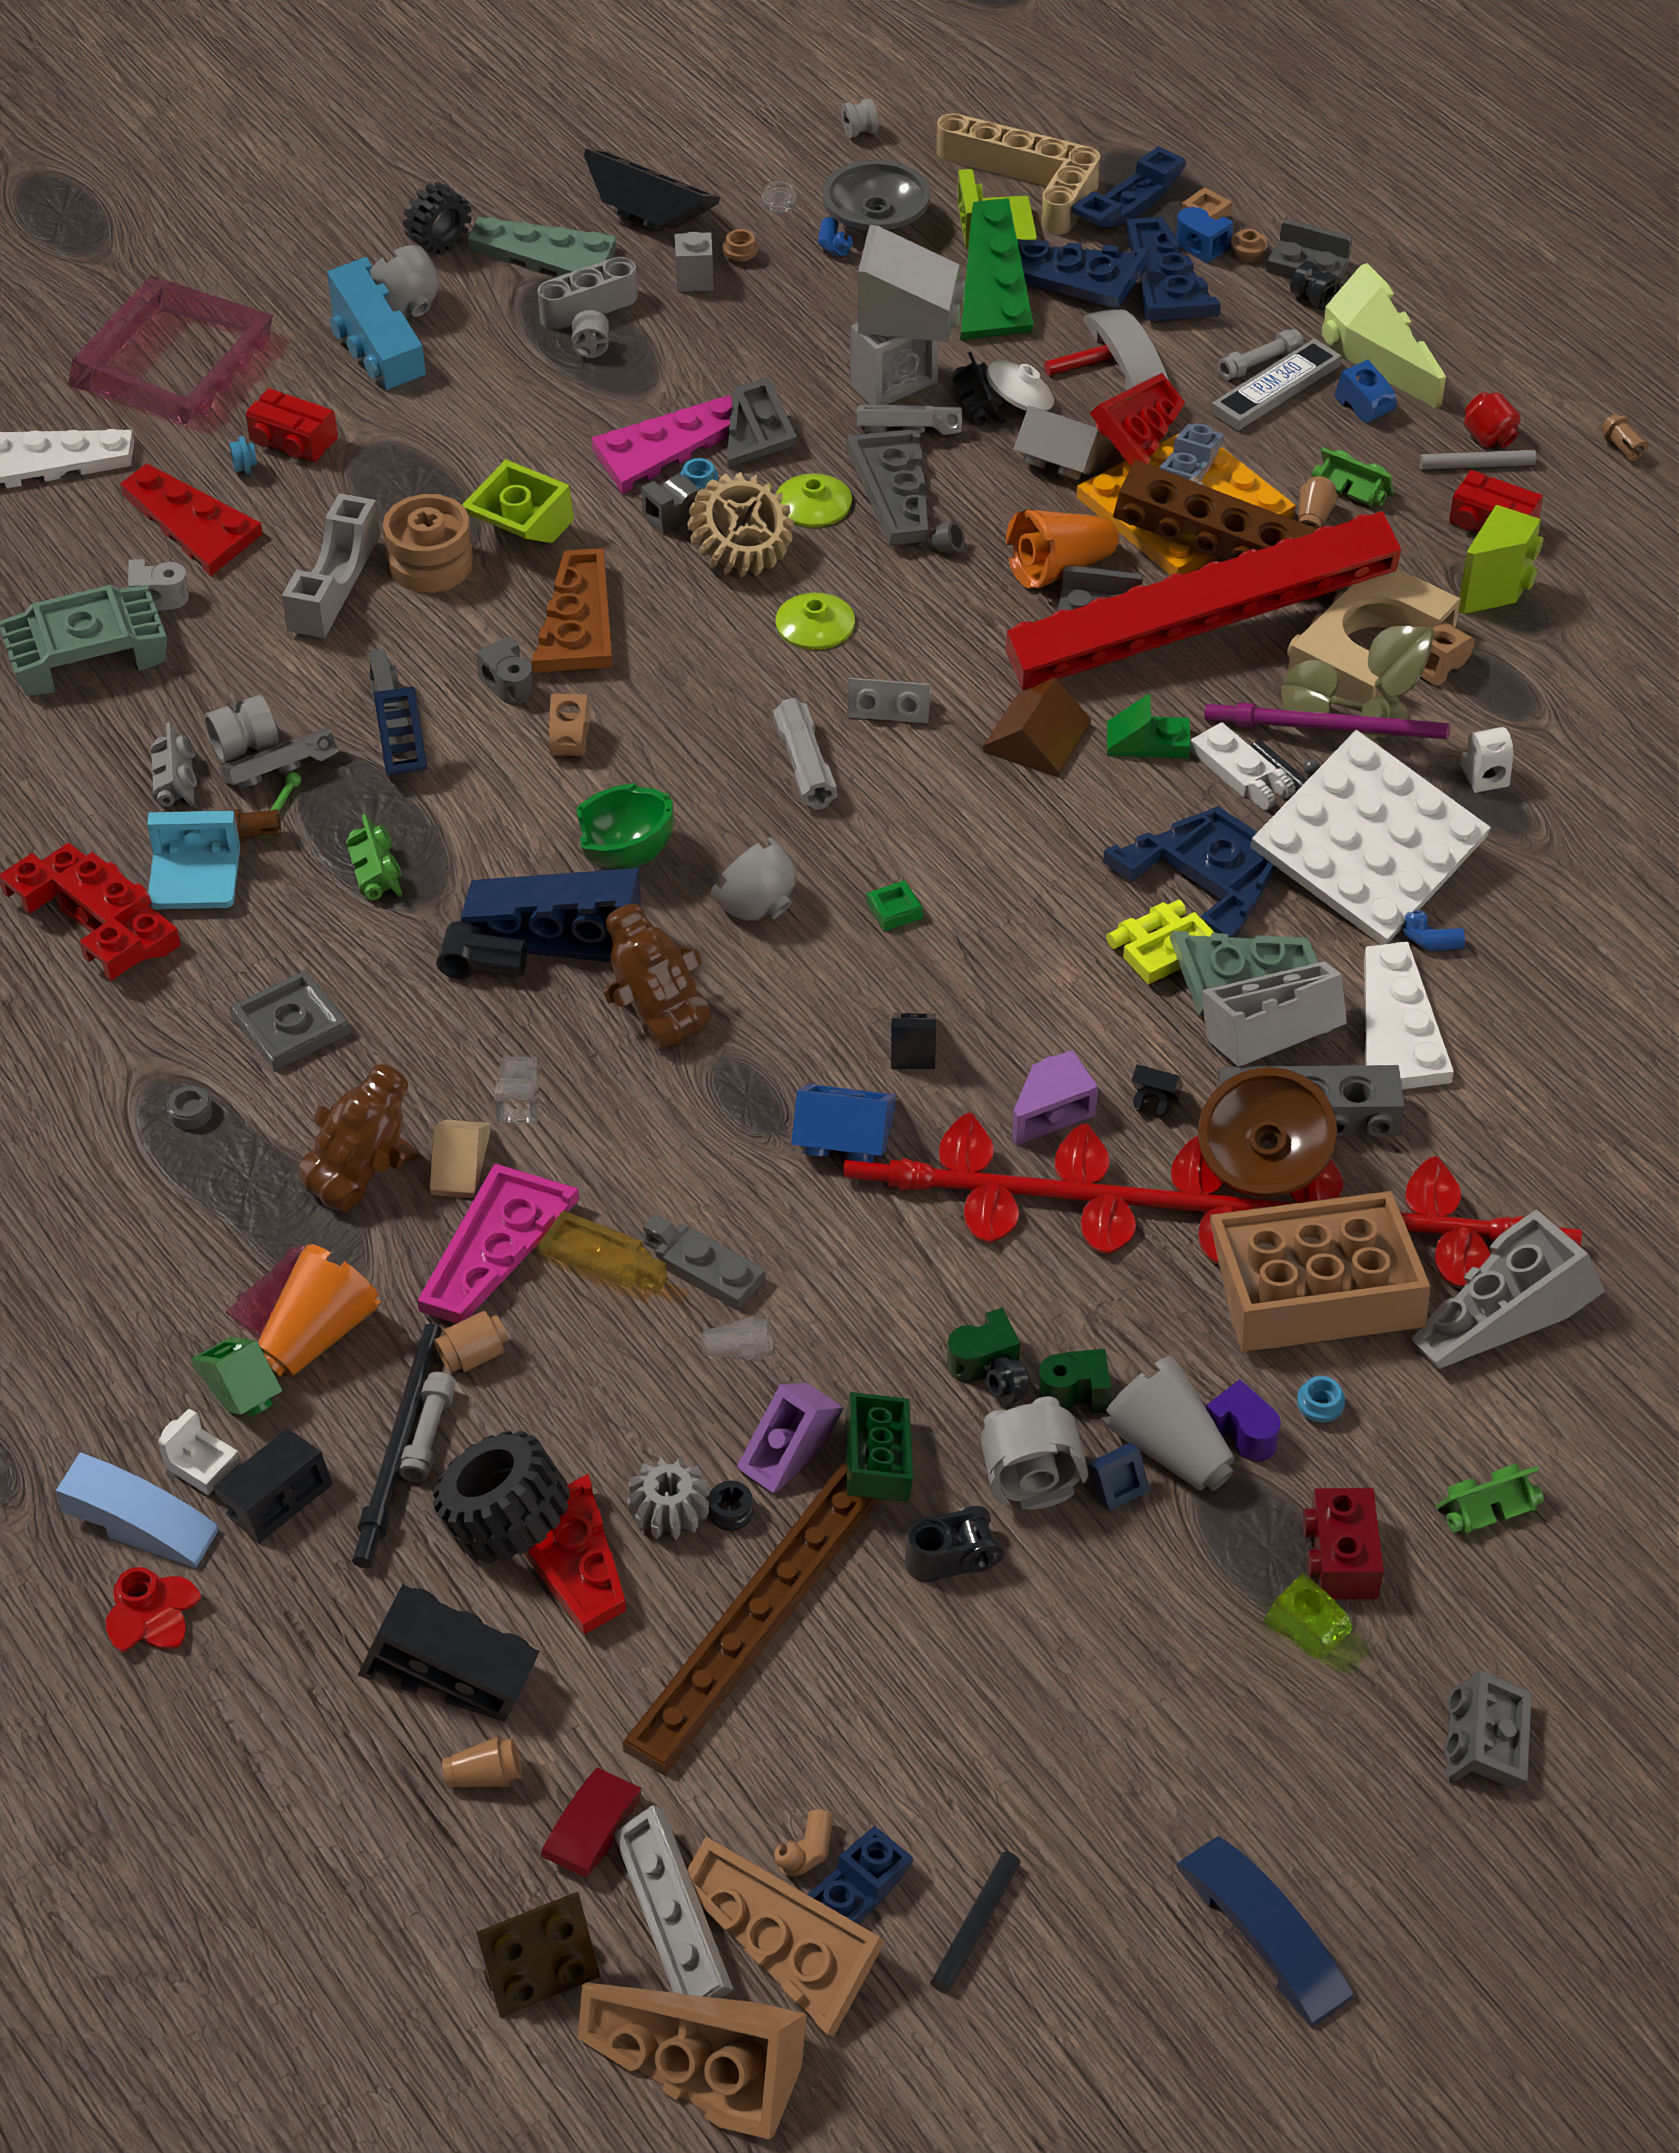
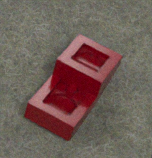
(589, 1822)

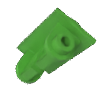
(1369, 482)
(374, 864)
(1472, 1503)

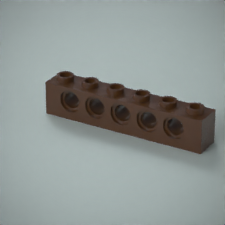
(1200, 515)

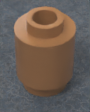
(471, 1342)

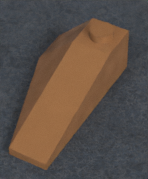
(711, 2051)

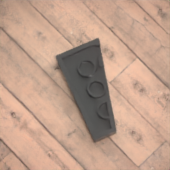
(893, 482)

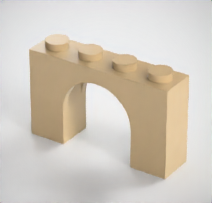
(1378, 602)

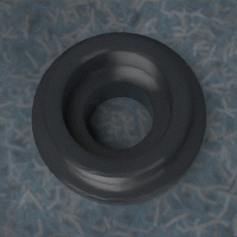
(1007, 1380)

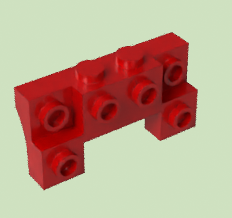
(100, 900)

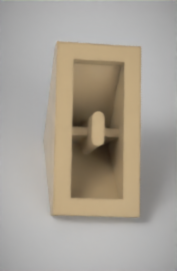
(458, 1157)

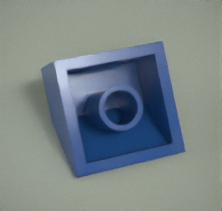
(842, 1121)

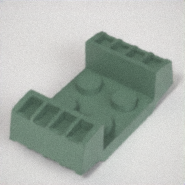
(80, 629)

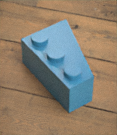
(371, 328)

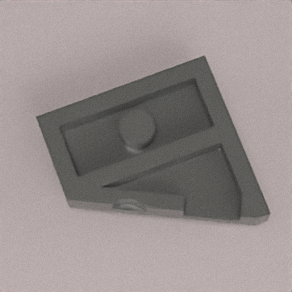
(757, 423)

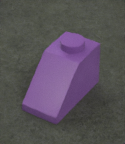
(1054, 1097)
(789, 1434)

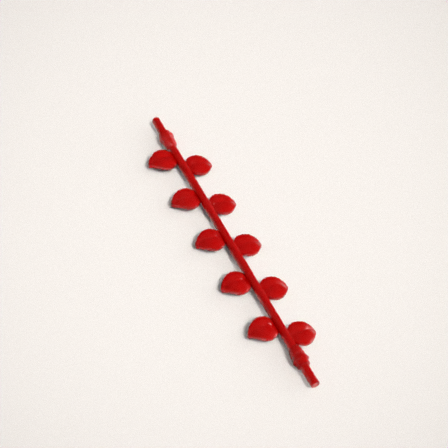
(1109, 1222)

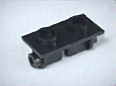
(978, 398)

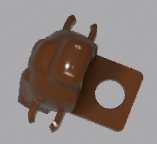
(654, 978)
(357, 1140)

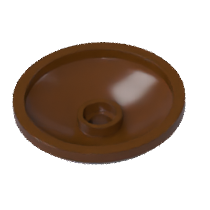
(1264, 1107)

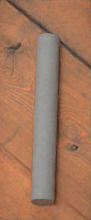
(1477, 459)

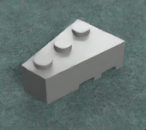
(1273, 1011)

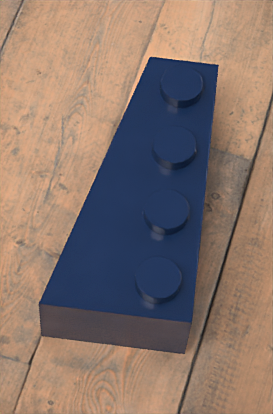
(554, 911)

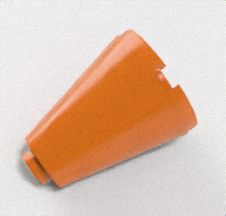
(1051, 540)
(314, 1311)

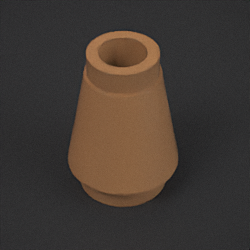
(1316, 501)
(483, 1765)

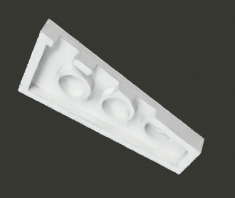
(57, 452)

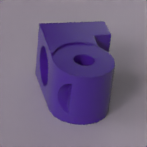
(1246, 1421)

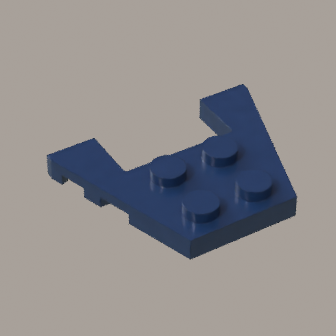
(1213, 853)

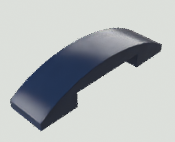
(1136, 194)
(1271, 1925)

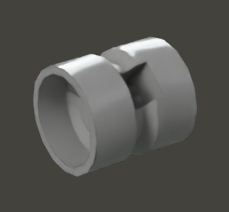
(245, 727)

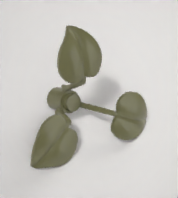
(1394, 657)

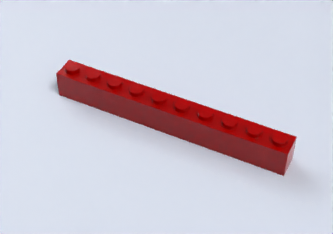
(1202, 599)

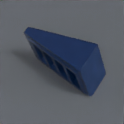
(403, 766)

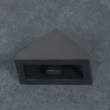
(913, 1040)

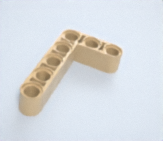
(1062, 166)

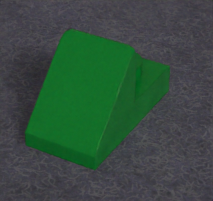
(1140, 735)

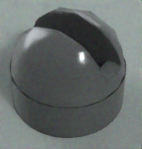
(948, 537)

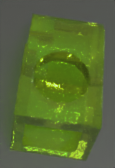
(1309, 1617)

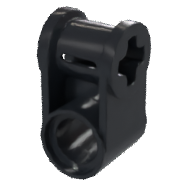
(954, 1544)

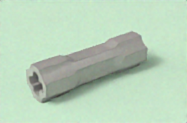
(811, 773)

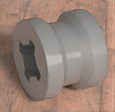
(859, 118)
(587, 343)

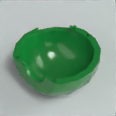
(625, 826)

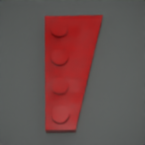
(1139, 417)
(196, 520)

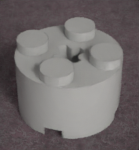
(1033, 1454)

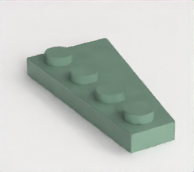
(540, 245)

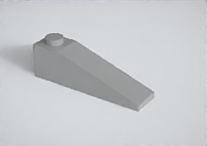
(1522, 1287)

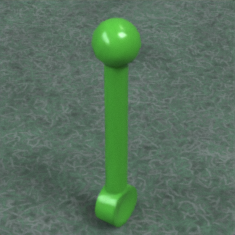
(292, 781)

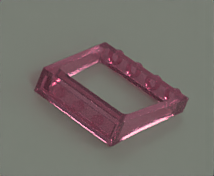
(91, 365)

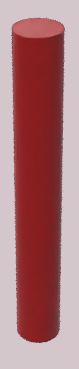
(1077, 360)

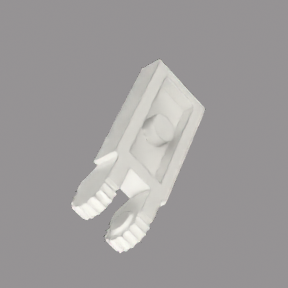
(1241, 766)

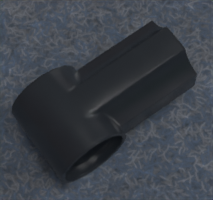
(469, 950)

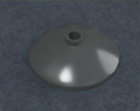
(876, 194)

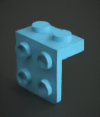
(193, 859)

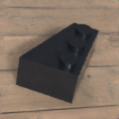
(451, 1654)

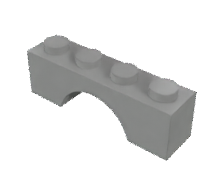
(317, 596)

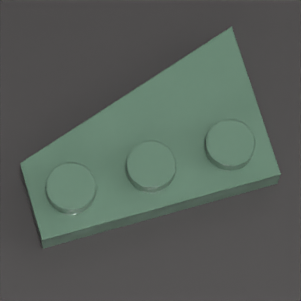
(1226, 960)

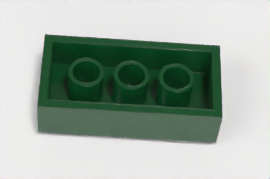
(878, 1447)

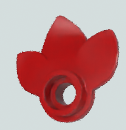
(152, 1616)

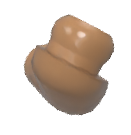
(811, 1851)

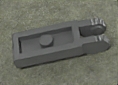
(383, 678)

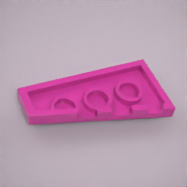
(651, 444)
(493, 1239)

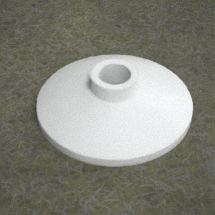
(1020, 385)

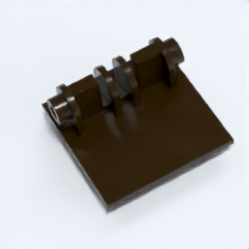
(538, 1954)

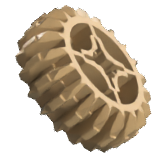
(751, 544)

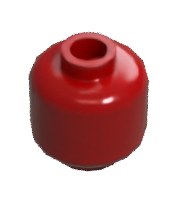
(1492, 420)

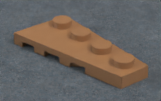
(796, 1939)

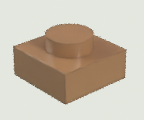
(1211, 202)

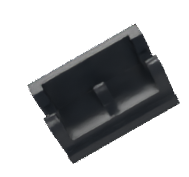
(274, 1484)

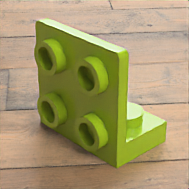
(970, 192)

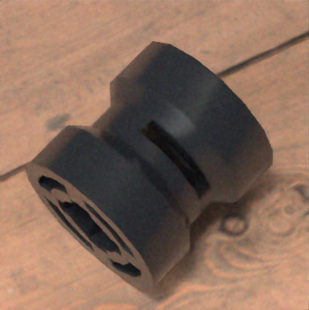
(1314, 284)

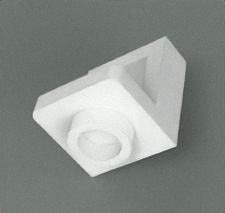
(196, 1453)

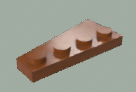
(577, 617)

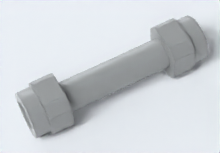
(1235, 364)
(418, 1457)

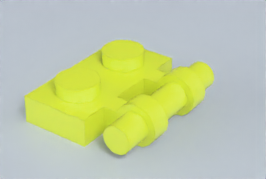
(1153, 953)

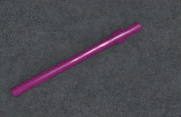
(1248, 715)

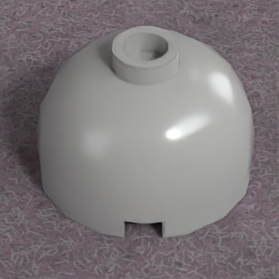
(409, 279)
(758, 883)

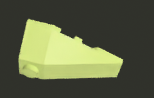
(1367, 326)

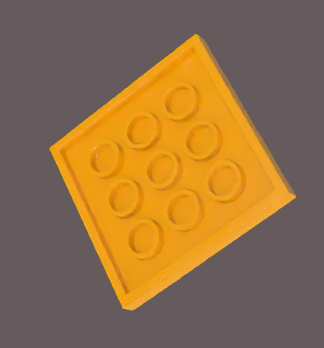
(1224, 475)

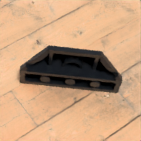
(645, 192)

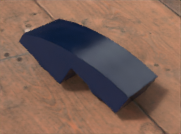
(863, 1875)

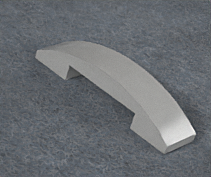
(1127, 344)

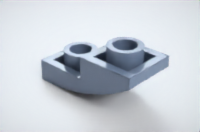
(1193, 451)

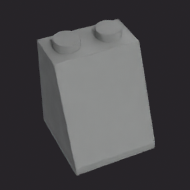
(906, 289)

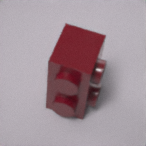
(1345, 1543)

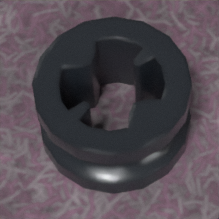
(732, 1492)

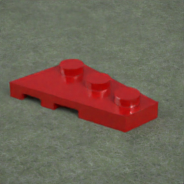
(578, 1562)

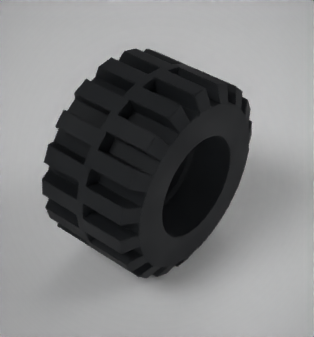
(501, 1496)

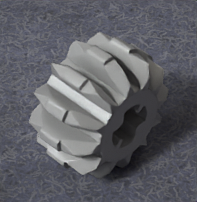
(668, 1498)

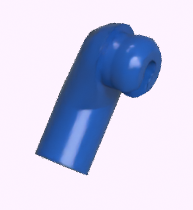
(833, 241)

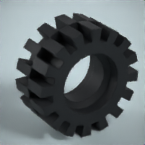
(425, 211)

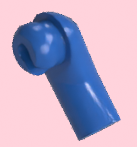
(1430, 938)

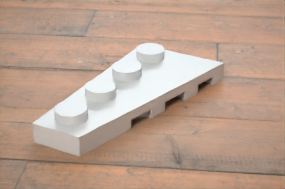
(1400, 1018)

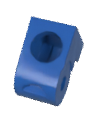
(1202, 234)
(1369, 396)

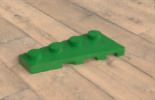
(995, 281)

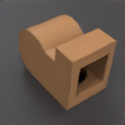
(1448, 651)
(568, 730)

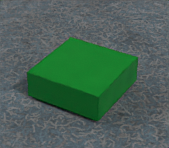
(894, 905)

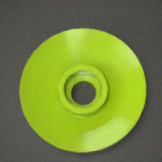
(816, 499)
(815, 621)

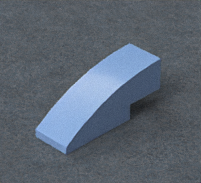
(135, 1511)

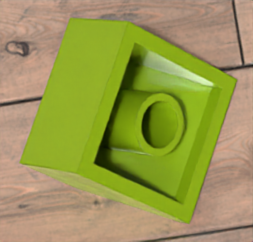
(523, 502)
(1500, 561)

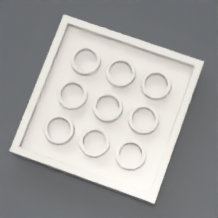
(1370, 837)

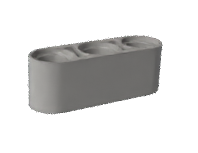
(596, 287)

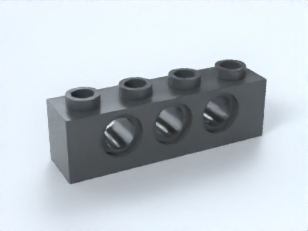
(1363, 1097)

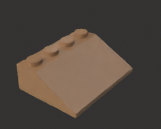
(1319, 1271)

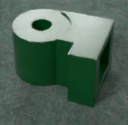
(974, 1348)
(1077, 1379)

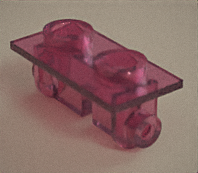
(256, 1305)

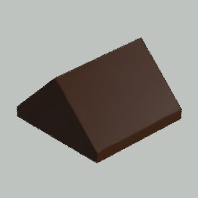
(1040, 729)

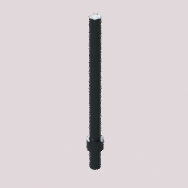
(375, 1517)

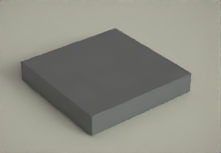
(289, 1020)

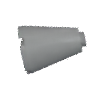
(1172, 1426)

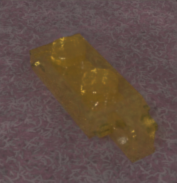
(603, 1253)

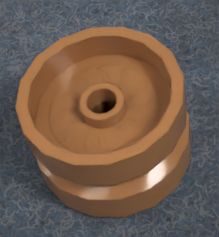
(428, 543)

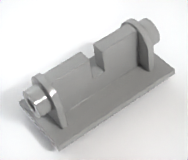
(889, 700)
(173, 768)

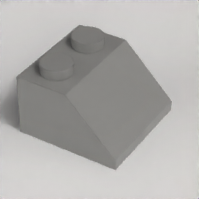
(1062, 442)

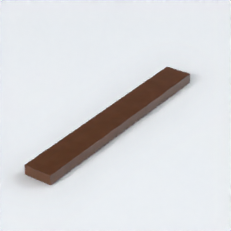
(747, 1626)

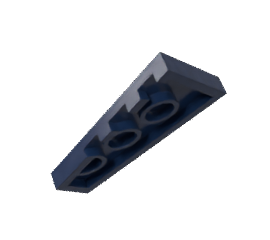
(1086, 274)
(1168, 280)

